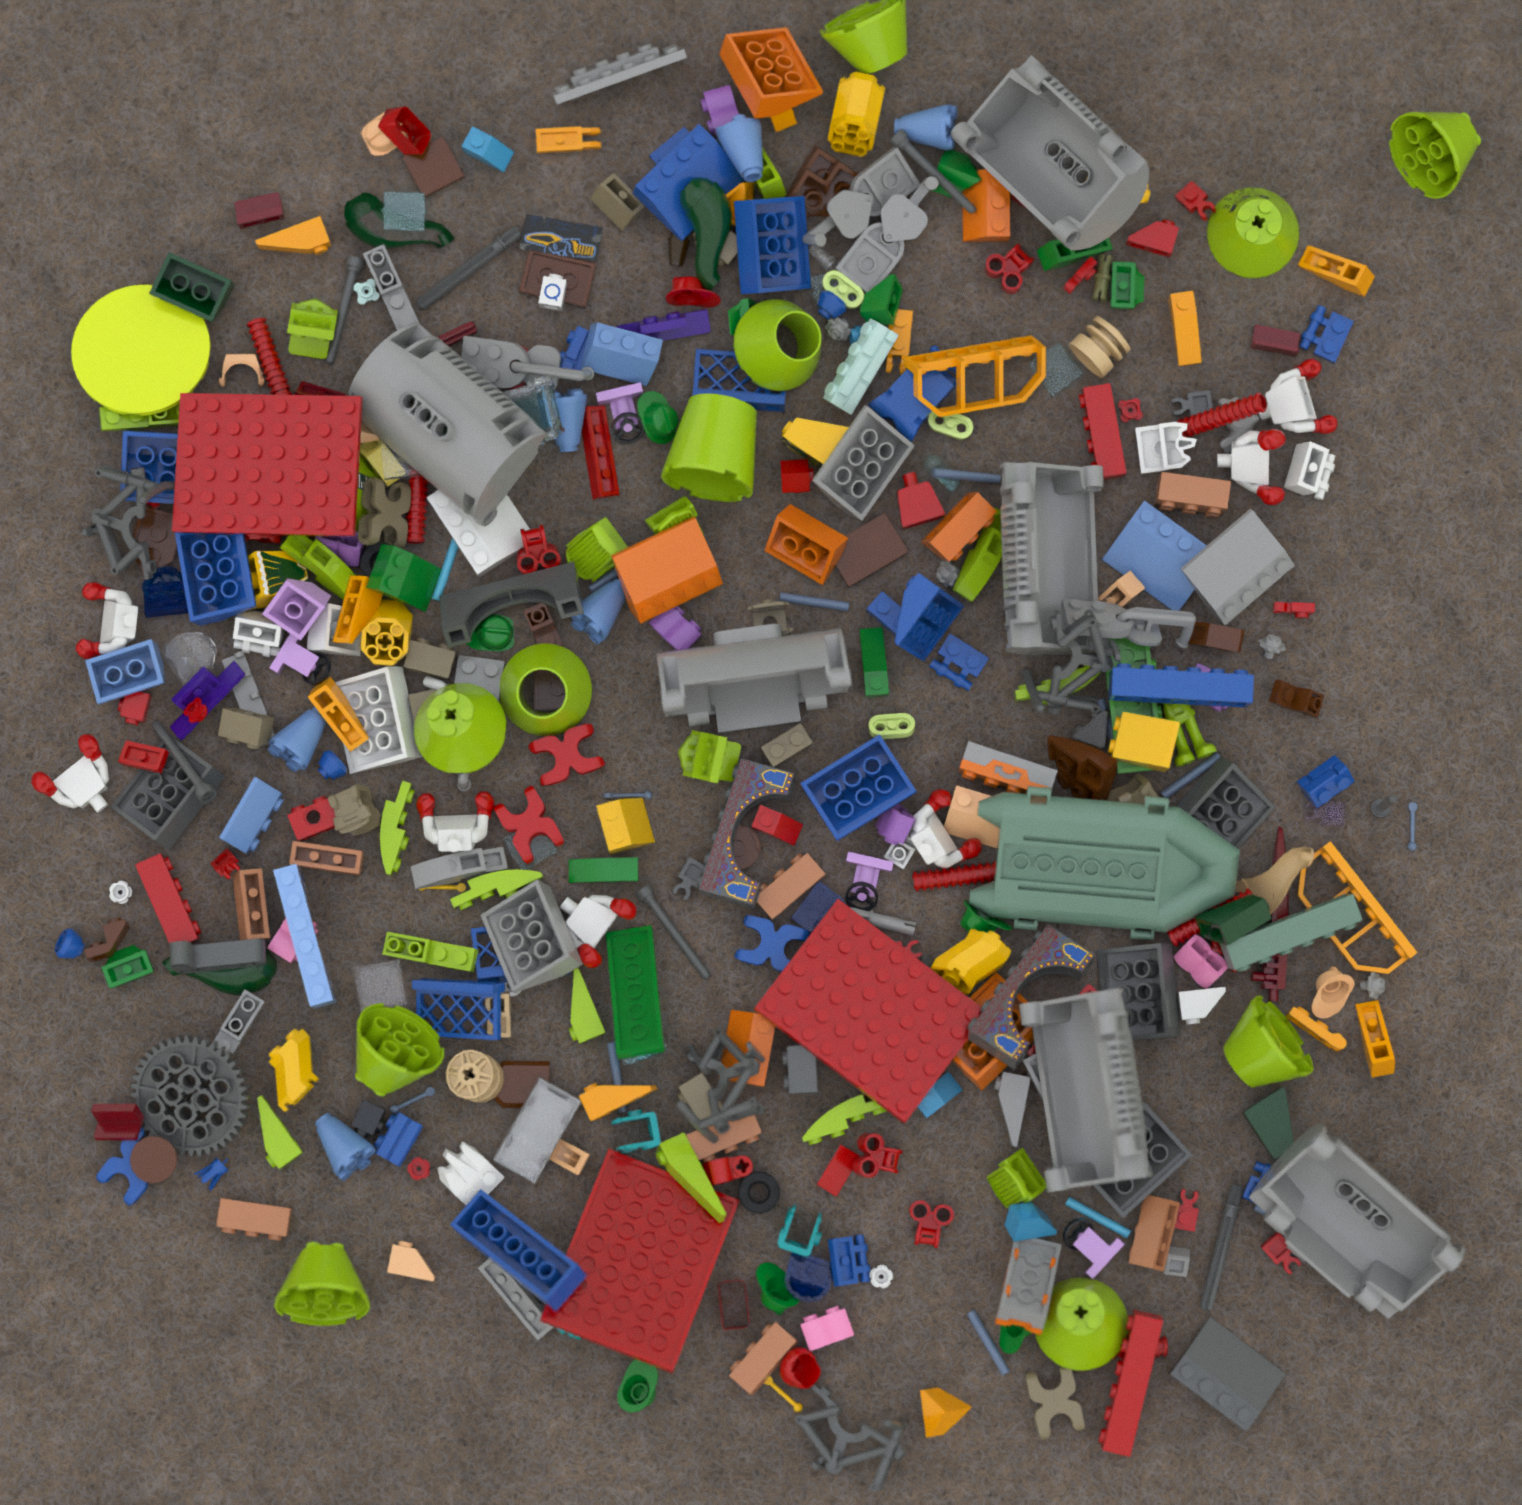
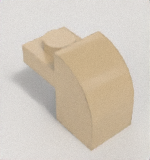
(505, 1014)

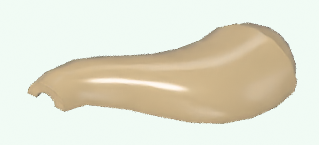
(1279, 877)

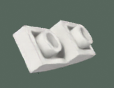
(902, 852)

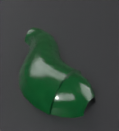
(366, 203)
(711, 219)
(235, 980)

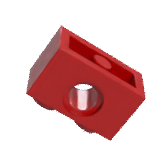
(299, 819)

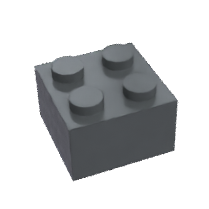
(801, 1071)

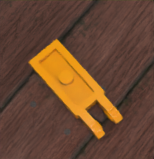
(565, 139)
(901, 347)
(1316, 1029)

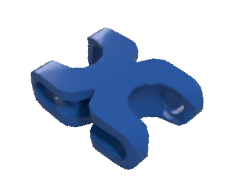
(771, 943)
(122, 1165)

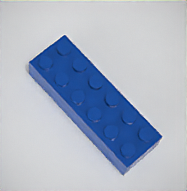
(1180, 687)
(518, 1250)

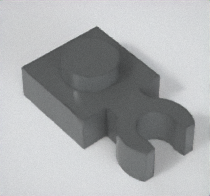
(1195, 403)
(689, 875)

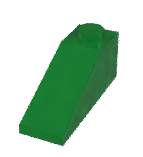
(1056, 255)
(874, 663)

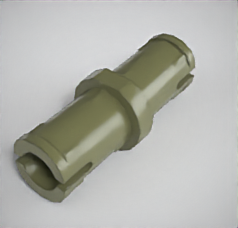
(1102, 278)

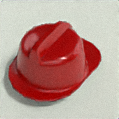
(690, 292)

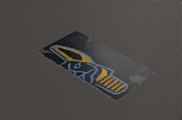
(561, 237)

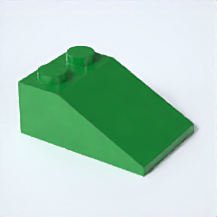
(403, 577)

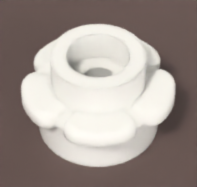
(114, 889)
(887, 1276)

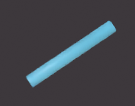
(445, 571)
(1098, 1217)

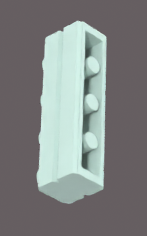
(860, 366)

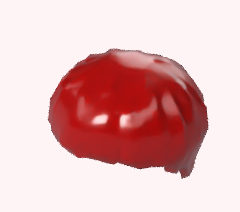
(799, 1368)

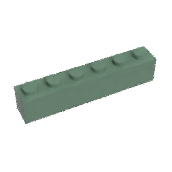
(1291, 931)

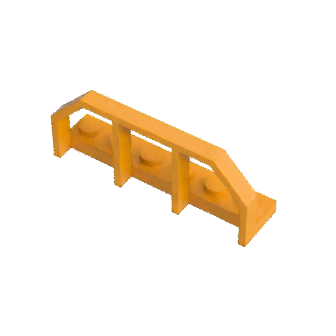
(981, 354)
(1373, 911)

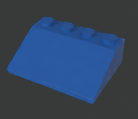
(692, 158)
(772, 245)
(156, 454)
(215, 576)
(924, 616)
(858, 787)

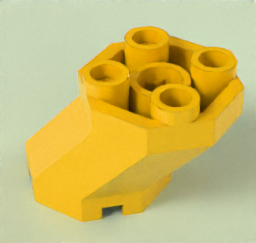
(856, 114)
(387, 633)
(972, 960)
(293, 1068)

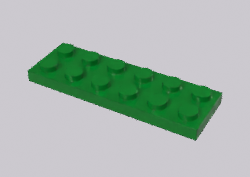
(635, 992)

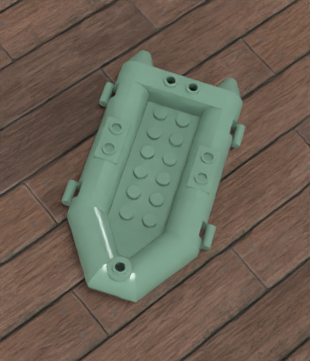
(1102, 863)

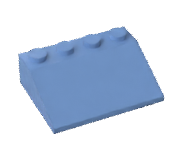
(1155, 553)

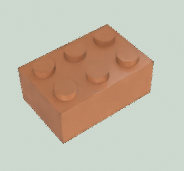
(1192, 494)

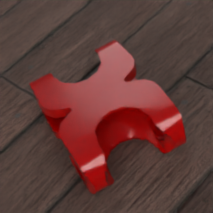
(566, 755)
(529, 824)

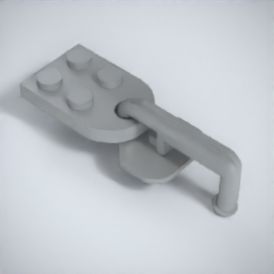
(852, 208)
(871, 258)
(497, 362)
(1135, 624)
(482, 673)

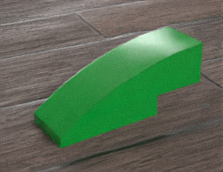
(603, 870)

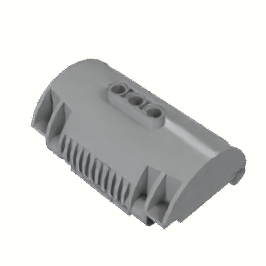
(1018, 141)
(487, 433)
(1047, 550)
(754, 677)
(1088, 1089)
(1346, 1239)

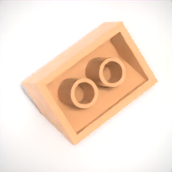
(963, 818)

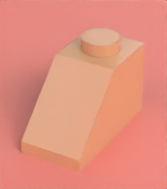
(1123, 590)
(409, 1262)

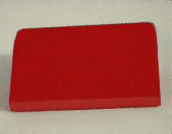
(837, 1170)

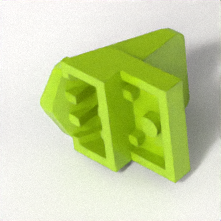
(311, 328)
(671, 515)
(593, 550)
(708, 757)
(1016, 1179)

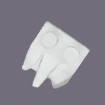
(1163, 447)
(468, 1173)

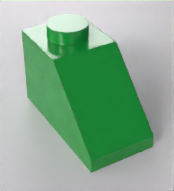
(882, 301)

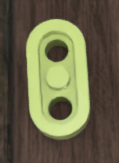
(844, 288)
(950, 425)
(891, 725)

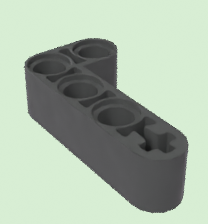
(192, 958)

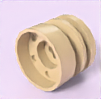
(1103, 343)
(487, 1079)

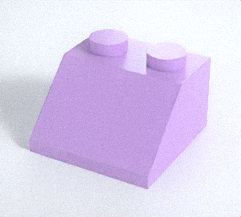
(296, 606)

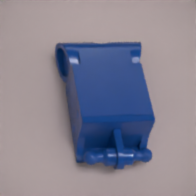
(904, 408)

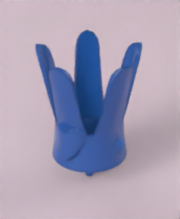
(215, 1170)

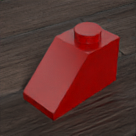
(1155, 238)
(776, 825)

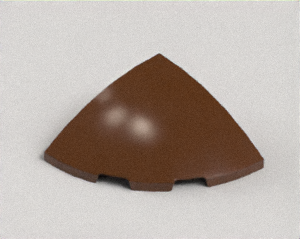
(820, 180)
(1082, 768)

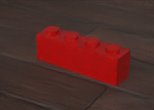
(1103, 430)
(167, 900)

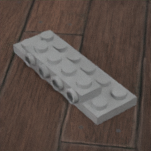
(623, 68)

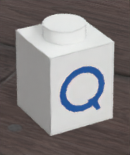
(553, 292)

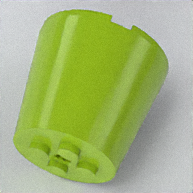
(714, 449)

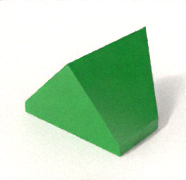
(957, 170)

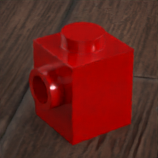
(796, 476)
(135, 707)

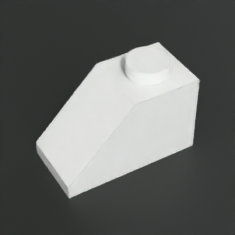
(1197, 1003)

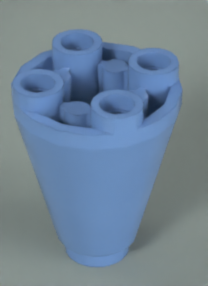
(930, 126)
(743, 145)
(571, 412)
(600, 611)
(298, 740)
(343, 1146)

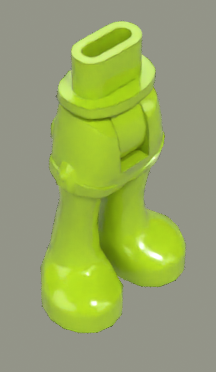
(1185, 714)

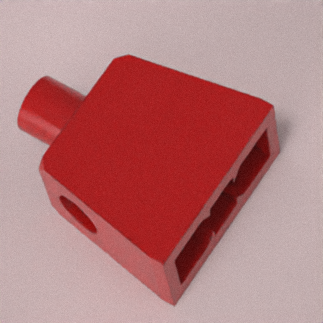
(917, 502)

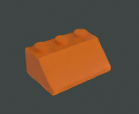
(992, 211)
(960, 527)
(805, 543)
(754, 1028)

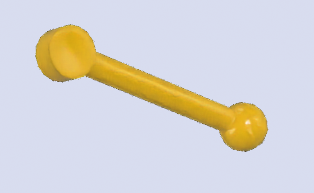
(461, 887)
(797, 1406)

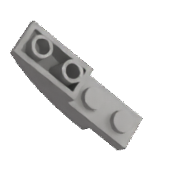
(390, 287)
(458, 866)
(238, 1023)

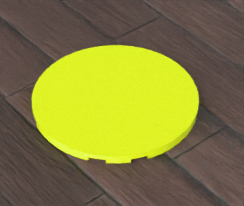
(139, 352)

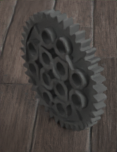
(228, 1102)

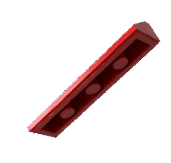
(599, 453)

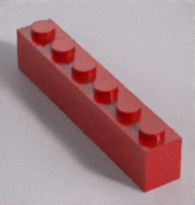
(1131, 1382)

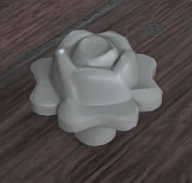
(838, 329)
(947, 574)
(1271, 645)
(1373, 985)

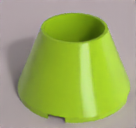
(870, 35)
(759, 351)
(571, 672)
(1266, 1047)

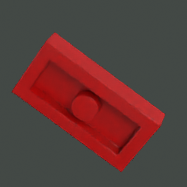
(143, 757)

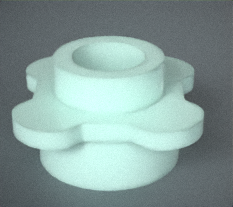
(372, 294)

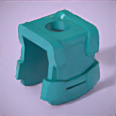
(652, 1128)
(794, 1246)

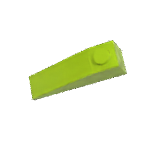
(686, 1169)

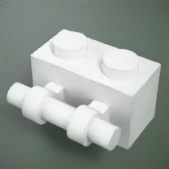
(1310, 470)
(257, 633)

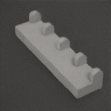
(246, 690)
(517, 1298)

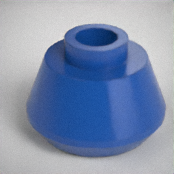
(830, 305)
(331, 766)
(69, 944)

